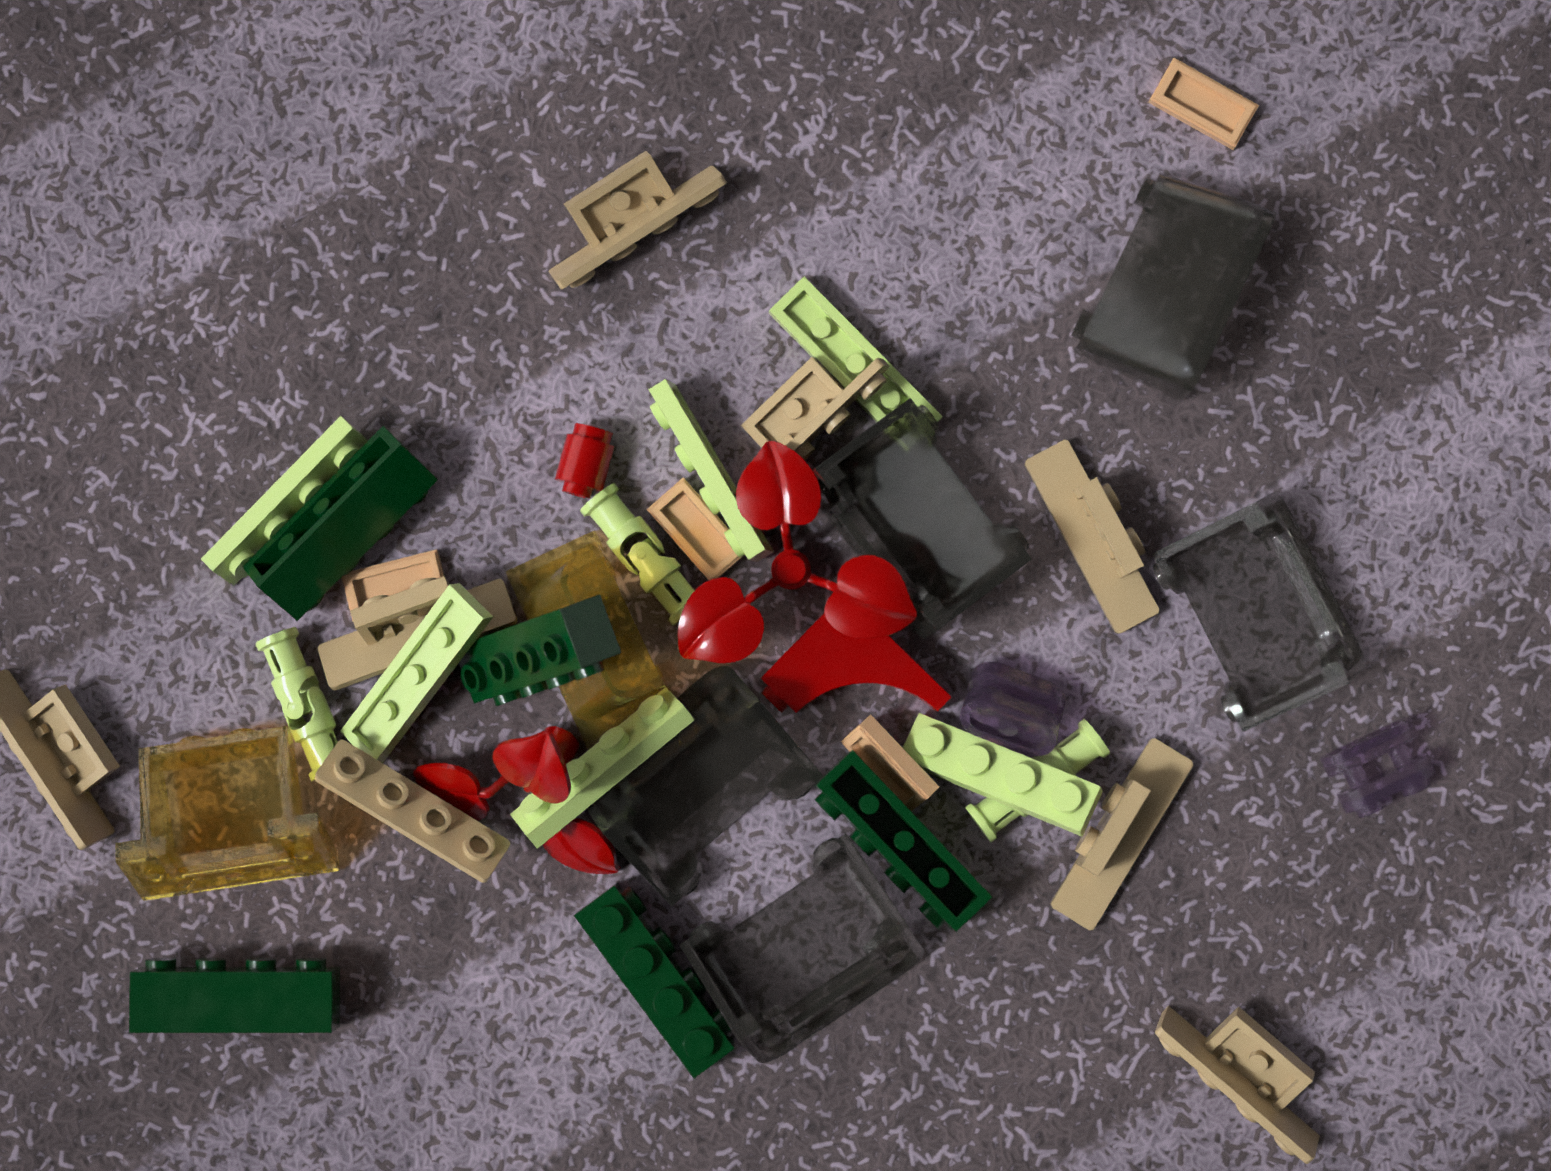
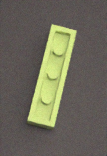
(841, 348)
(699, 455)
(283, 500)
(417, 672)
(605, 765)
(1002, 774)

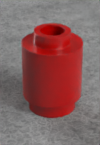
(585, 460)

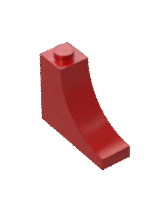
(830, 660)

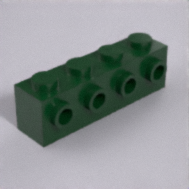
(340, 524)
(540, 653)
(902, 840)
(655, 979)
(234, 998)

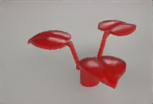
(772, 493)
(539, 768)

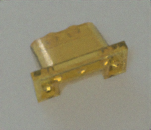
(567, 577)
(222, 816)

